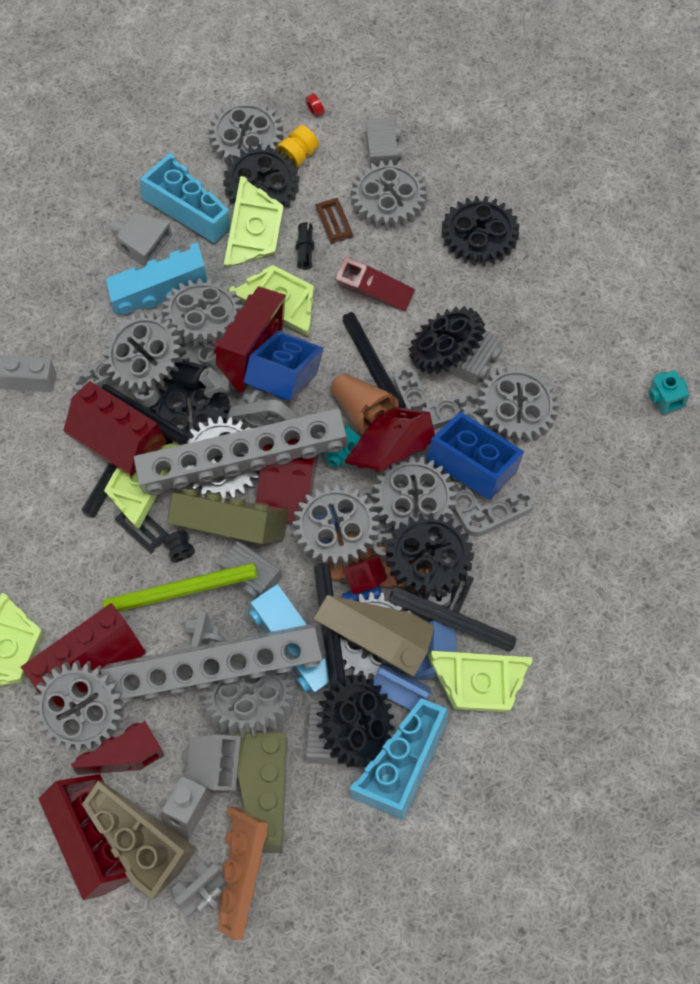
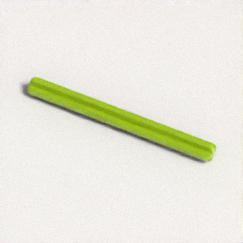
(183, 587)

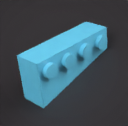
(183, 198)
(151, 284)
(275, 612)
(399, 768)

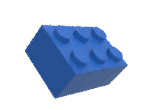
(283, 365)
(475, 455)

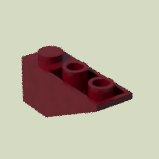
(374, 284)
(124, 753)

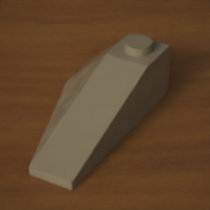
(382, 631)
(142, 843)

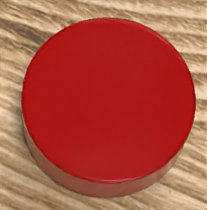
(314, 105)

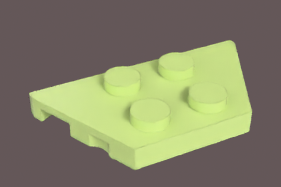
(253, 225)
(297, 291)
(128, 495)
(17, 641)
(480, 680)

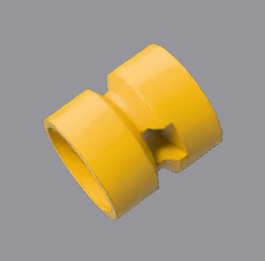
(299, 145)

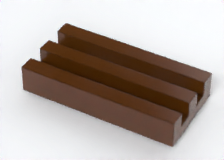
(339, 236)

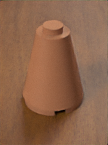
(361, 400)

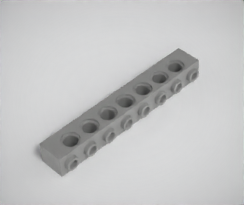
(227, 446)
(306, 637)

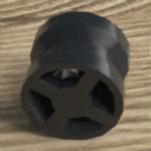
(179, 546)

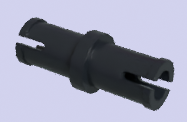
(305, 245)

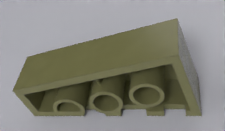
(228, 517)
(263, 782)

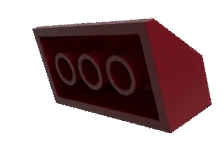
(251, 328)
(111, 428)
(100, 639)
(81, 843)

